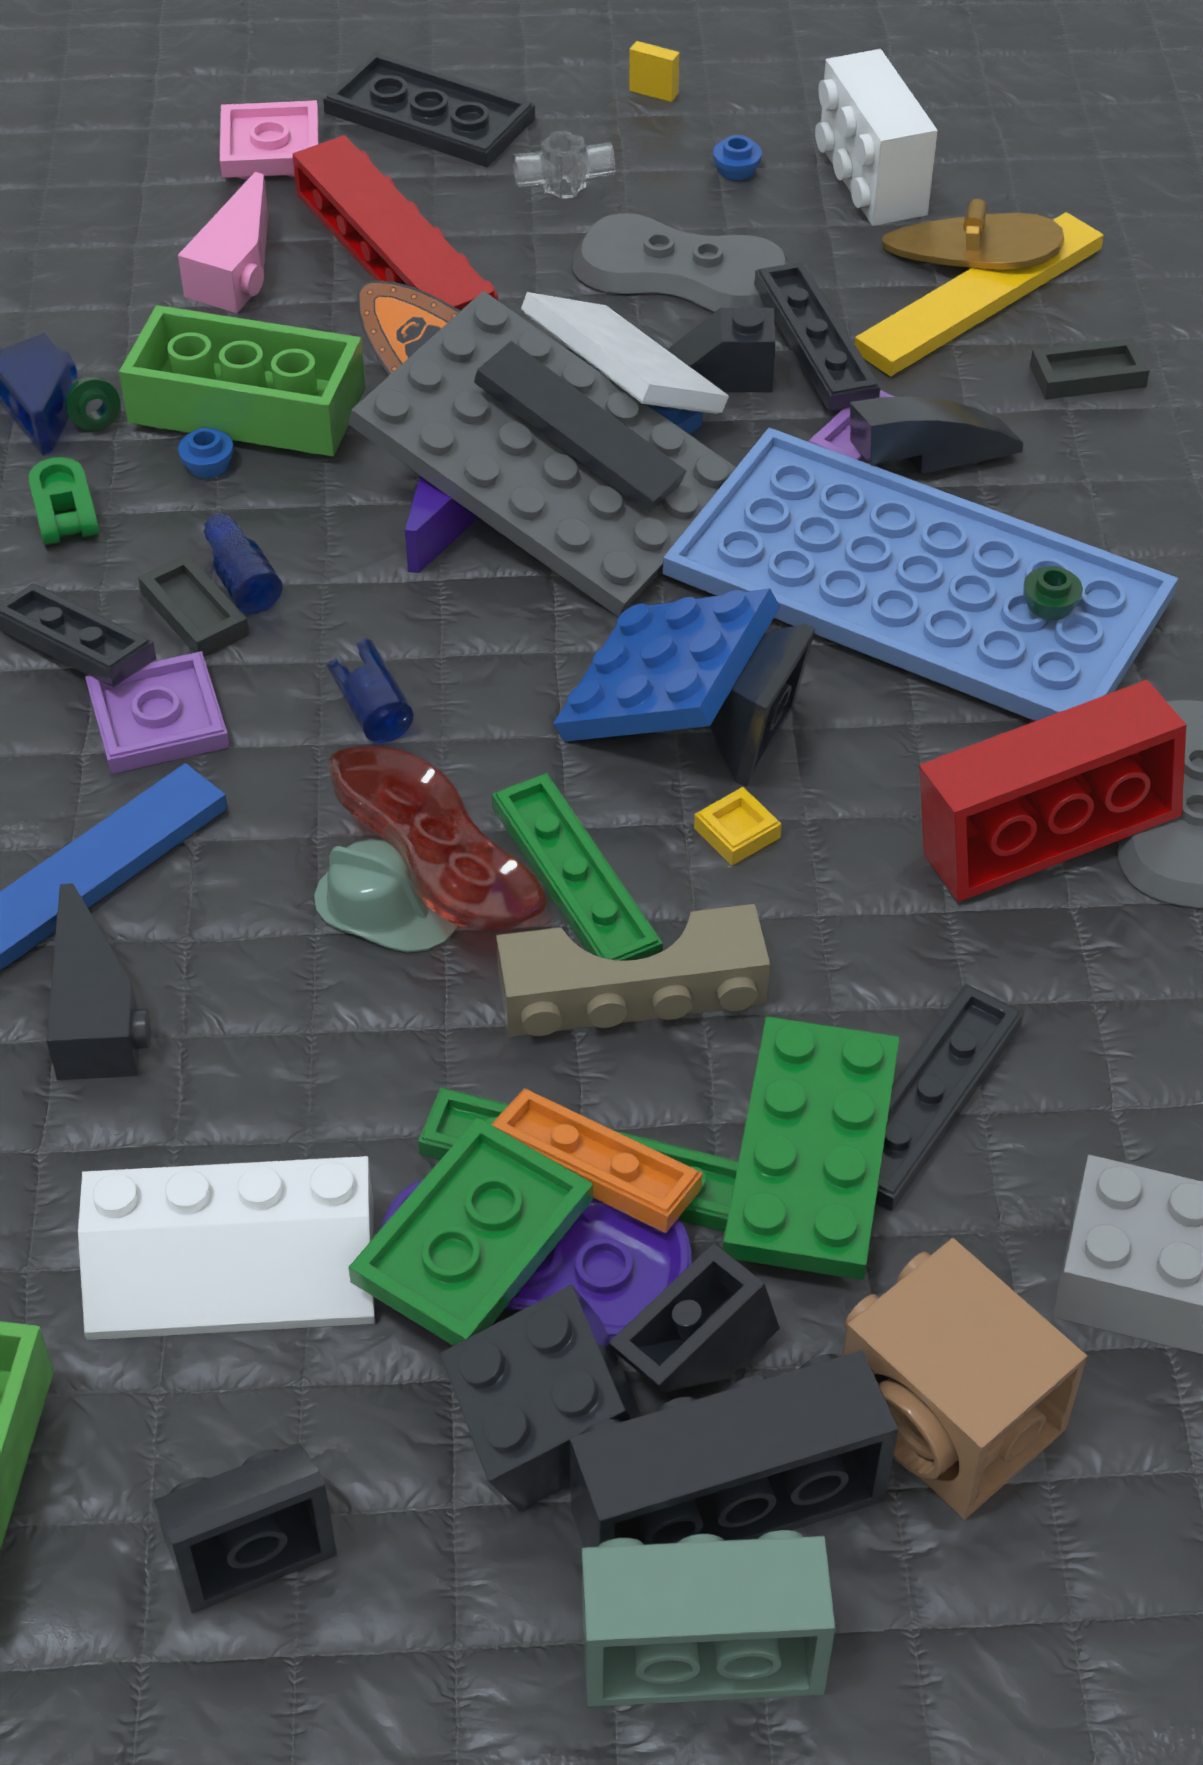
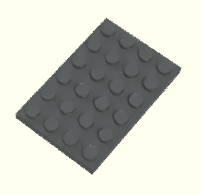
(519, 478)

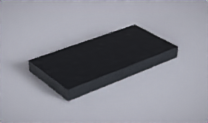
(430, 109)

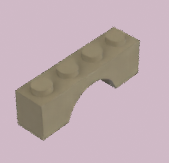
(560, 986)

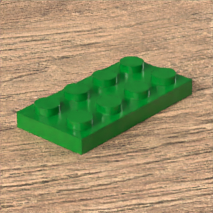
(812, 1148)

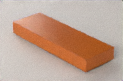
(621, 1169)

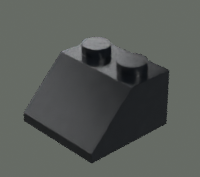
(247, 1525)

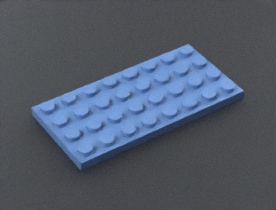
(919, 577)

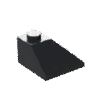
(761, 699)

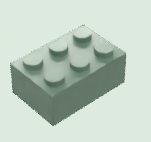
(706, 1619)

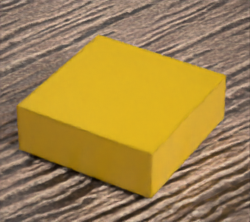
(654, 71)
(737, 826)

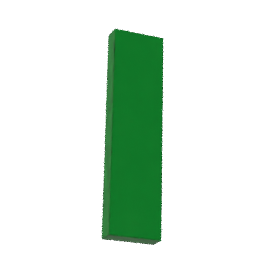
(574, 871)

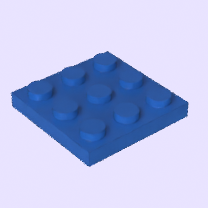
(667, 666)

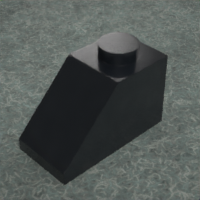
(732, 349)
(699, 1325)

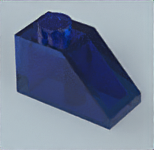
(35, 387)

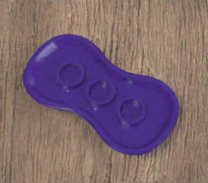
(607, 1258)

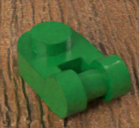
(59, 486)

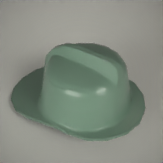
(375, 899)

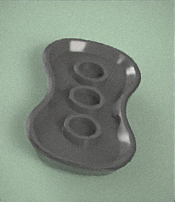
(644, 256)
(1169, 857)

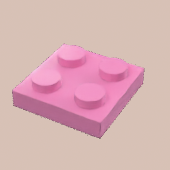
(265, 136)

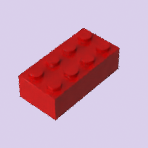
(1052, 789)

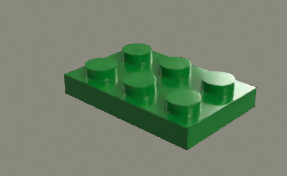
(471, 1233)

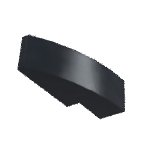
(928, 432)

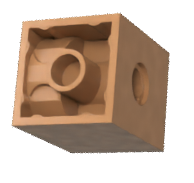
(965, 1374)

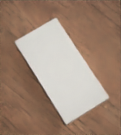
(624, 354)

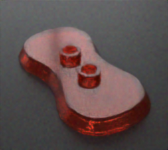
(446, 854)

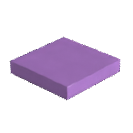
(158, 714)

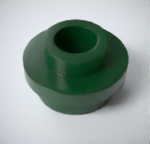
(82, 393)
(1052, 592)

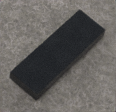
(75, 635)

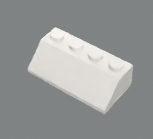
(224, 1247)

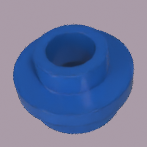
(737, 157)
(206, 452)

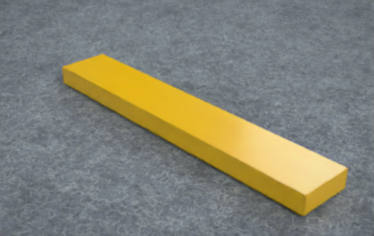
(967, 302)

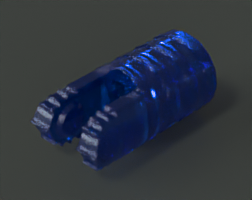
(242, 566)
(373, 695)

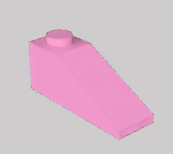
(228, 255)

